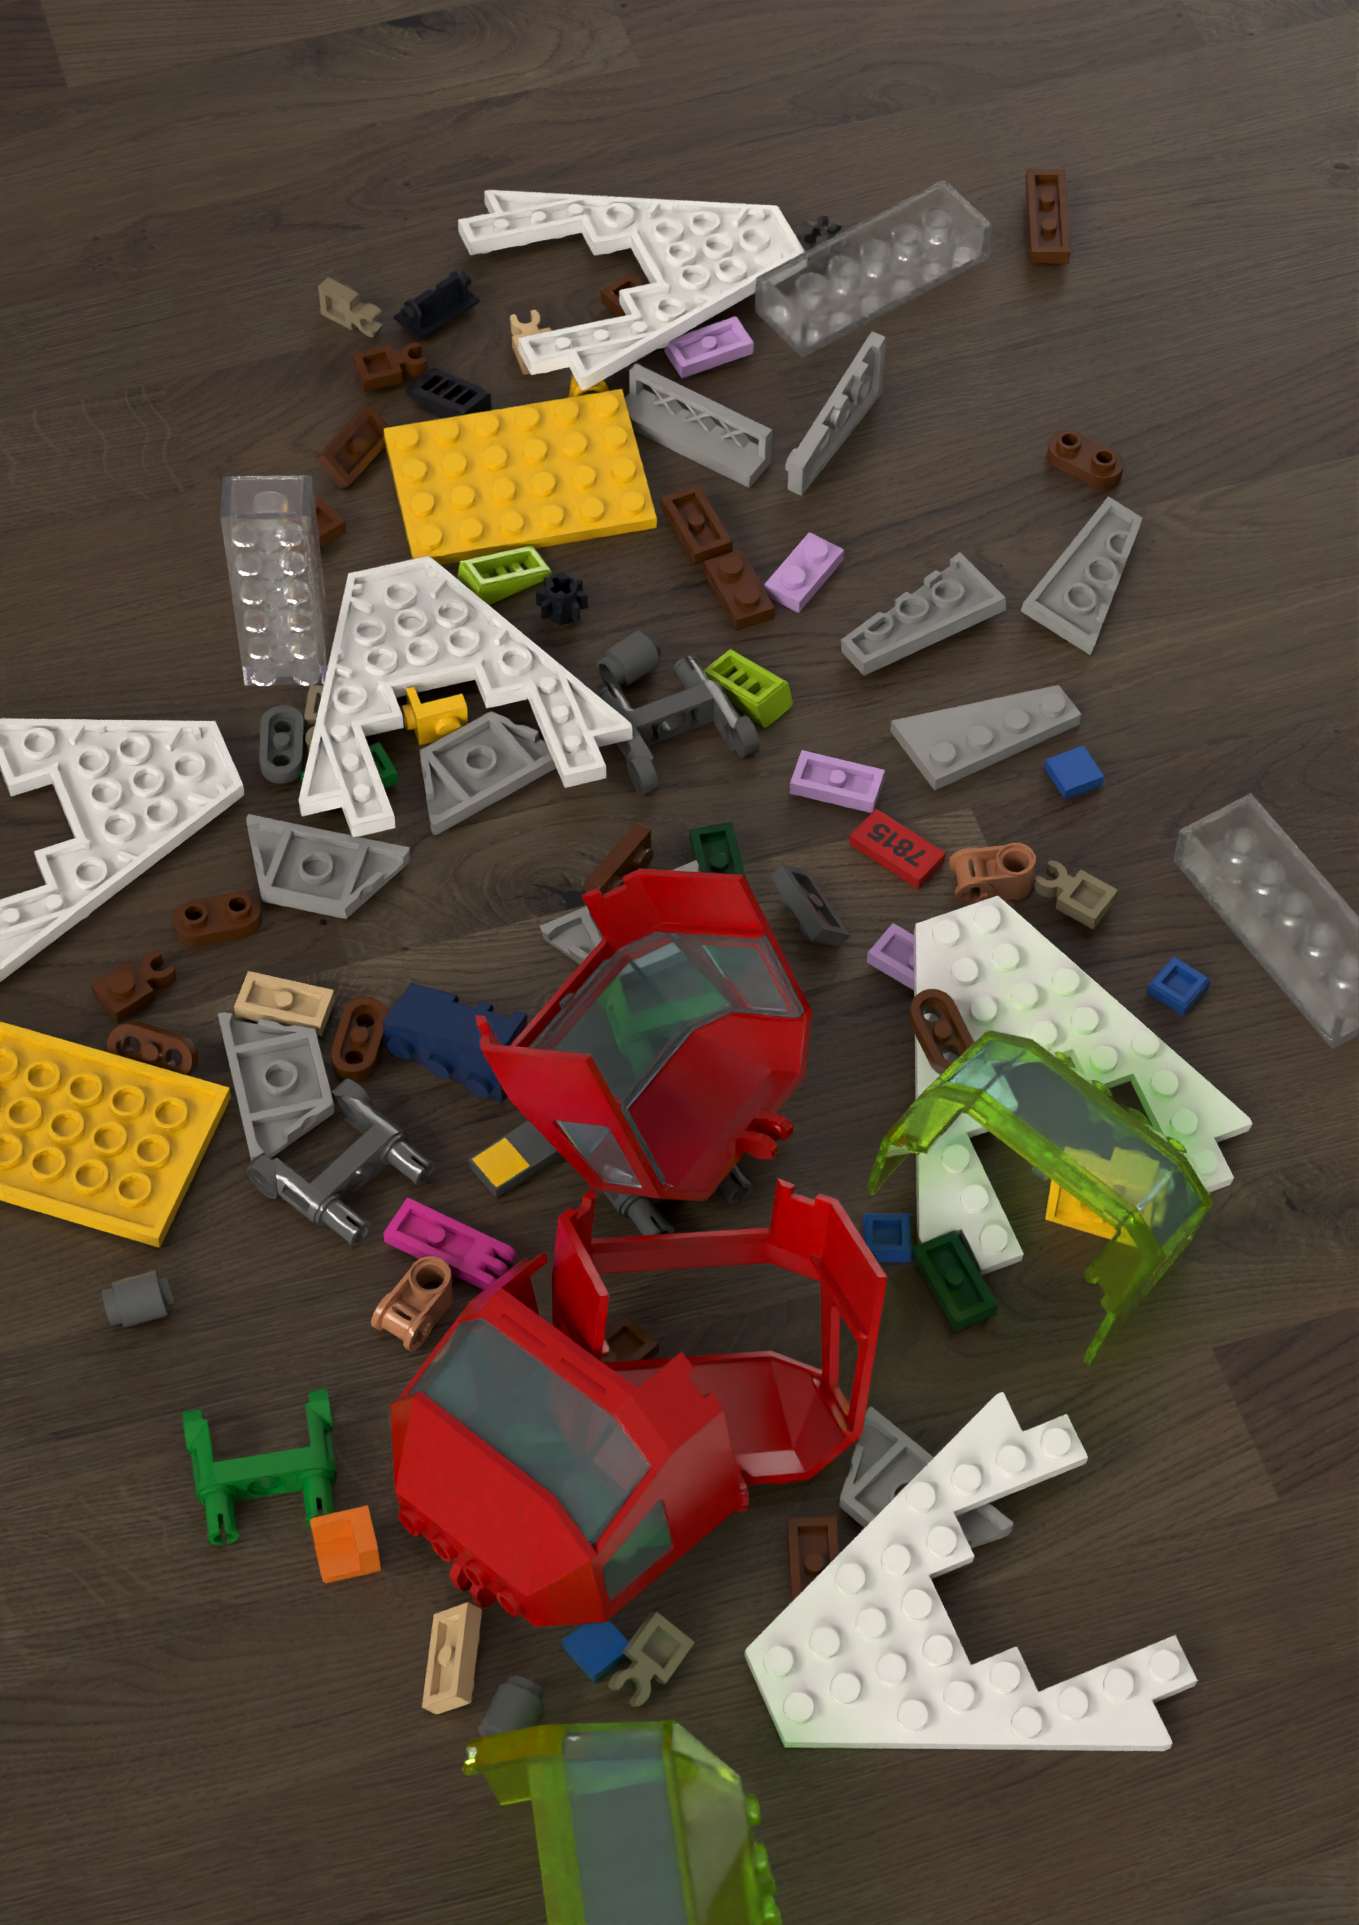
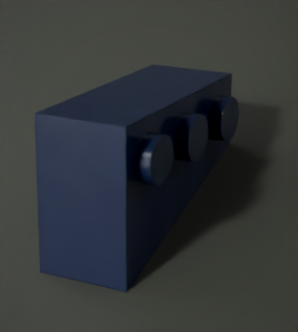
(445, 1037)

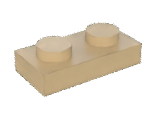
(284, 1002)
(452, 1658)

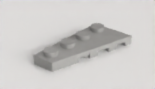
(840, 415)
(1083, 580)
(935, 611)
(979, 734)

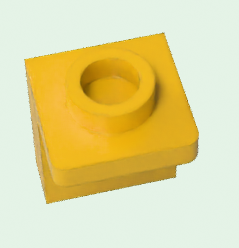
(435, 718)

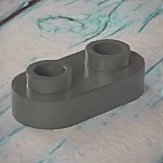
(279, 747)

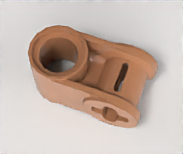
(992, 873)
(411, 1310)

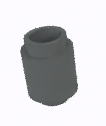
(629, 659)
(138, 1299)
(513, 1707)

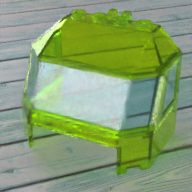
(1082, 1143)
(633, 1824)

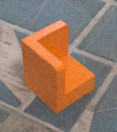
(345, 1544)

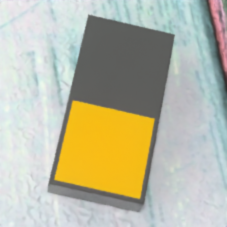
(513, 1159)

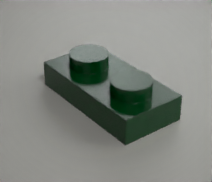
(716, 849)
(954, 1281)

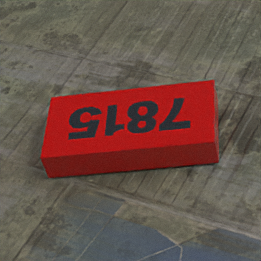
(897, 848)

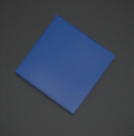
(1074, 772)
(1178, 986)
(888, 1236)
(596, 1648)

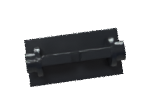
(437, 307)

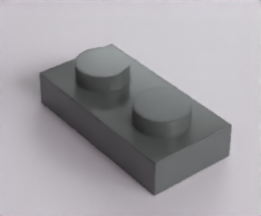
(810, 906)

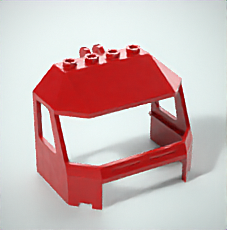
(778, 1411)

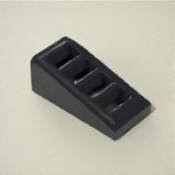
(474, 397)

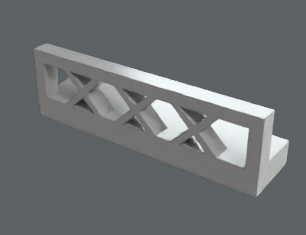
(695, 432)

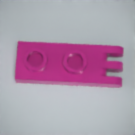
(466, 1251)

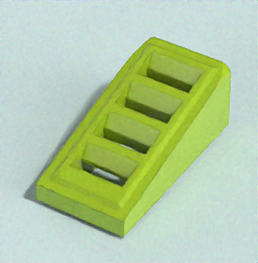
(477, 573)
(763, 706)

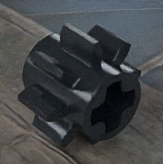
(821, 229)
(562, 598)

